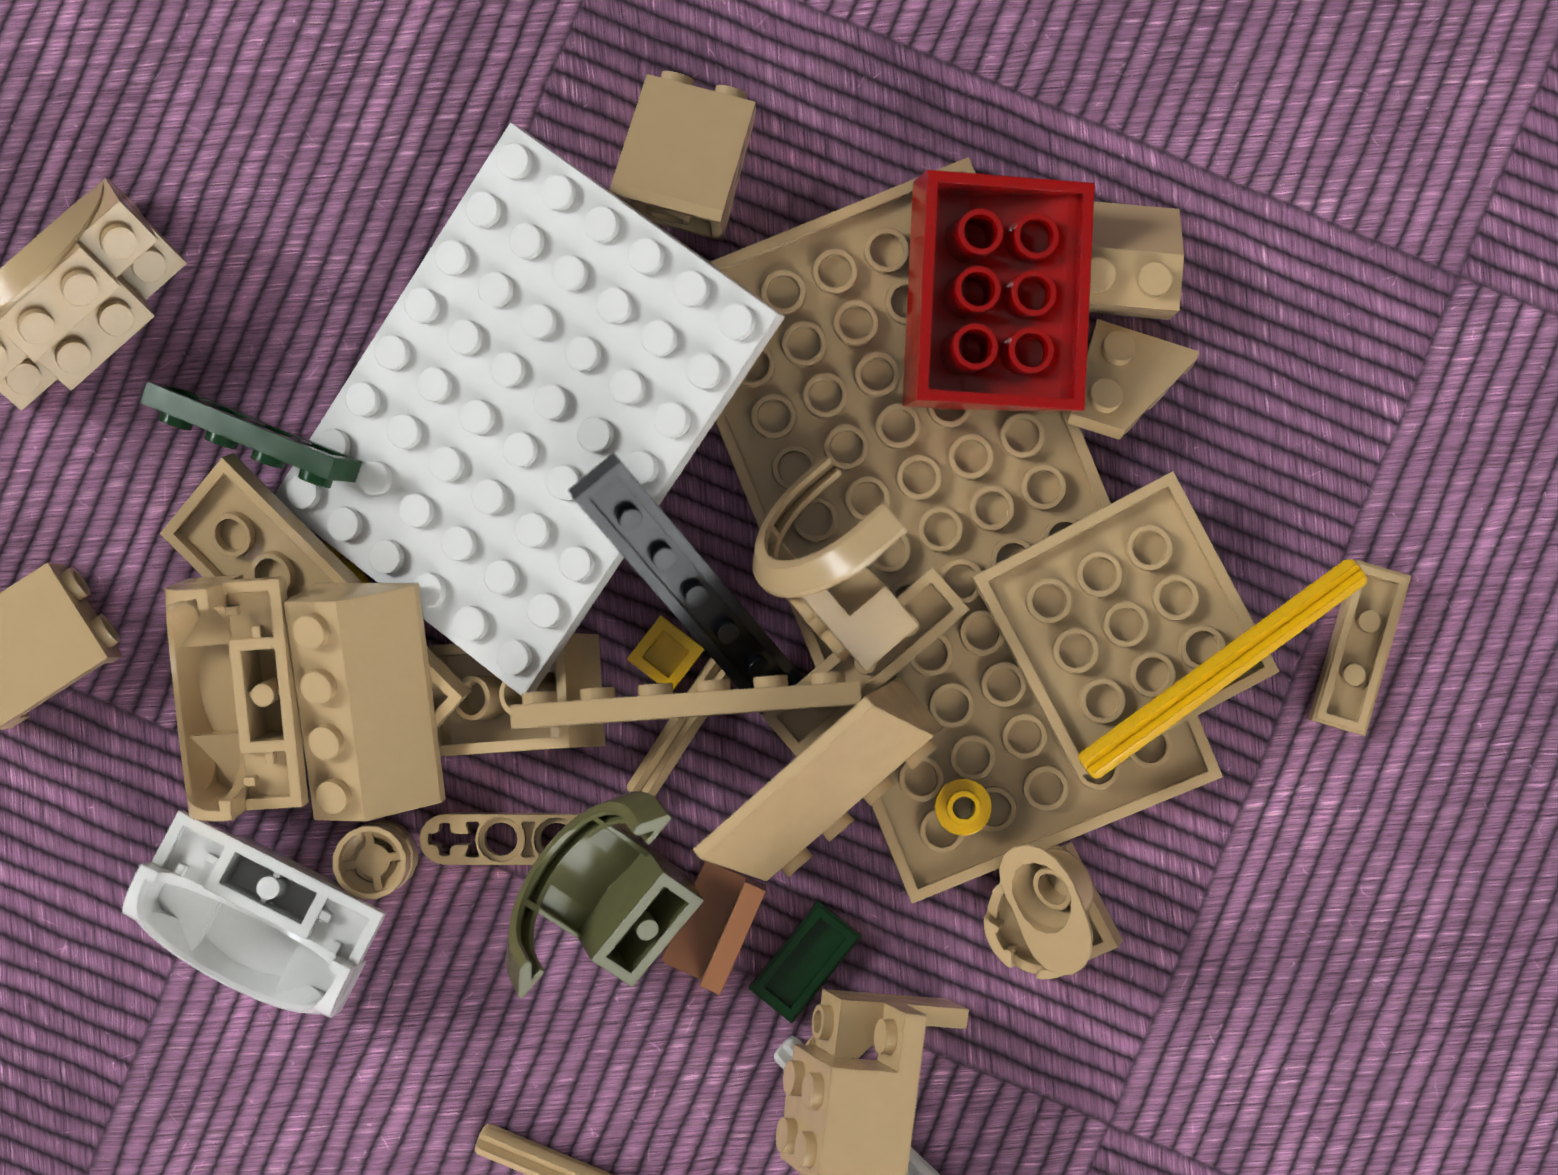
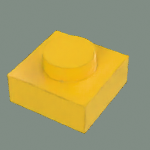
(665, 653)

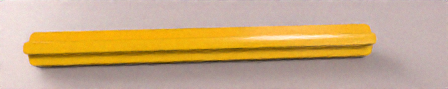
(1222, 668)

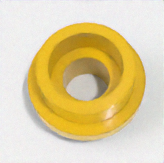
(950, 793)

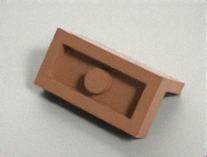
(718, 928)

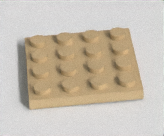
(1117, 613)

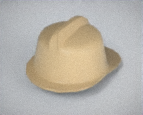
(1050, 904)

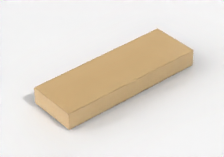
(1359, 651)

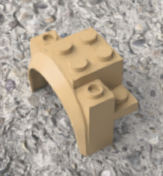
(853, 1111)

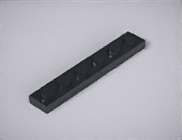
(679, 574)

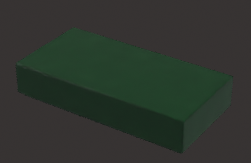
(805, 961)

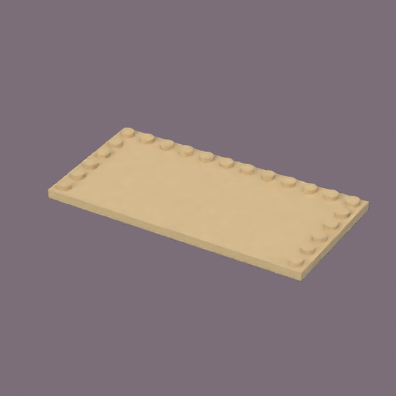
(970, 497)

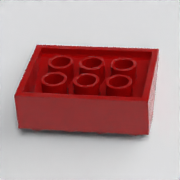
(998, 293)

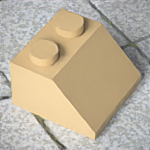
(1136, 261)

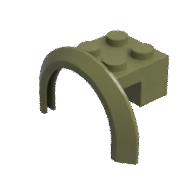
(604, 892)

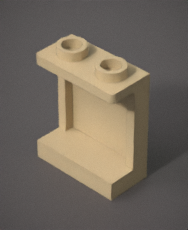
(48, 639)

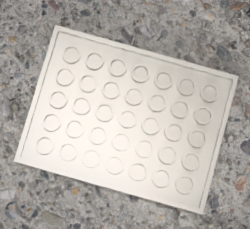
(503, 377)

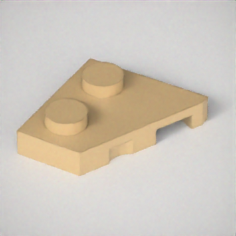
(1127, 377)

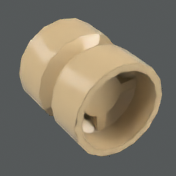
(375, 859)

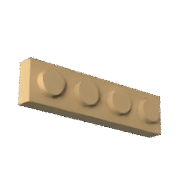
(932, 607)

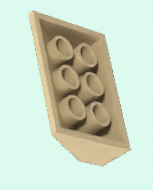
(824, 784)

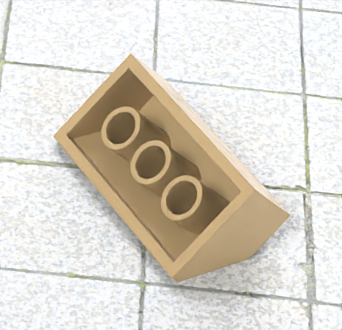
(364, 699)

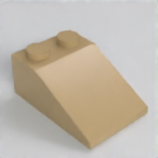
(483, 718)

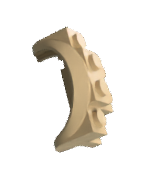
(79, 292)
(235, 696)

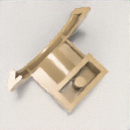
(834, 586)

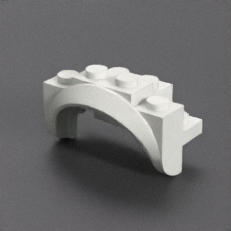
(253, 918)

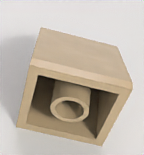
(685, 153)

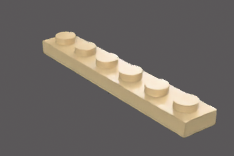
(659, 702)

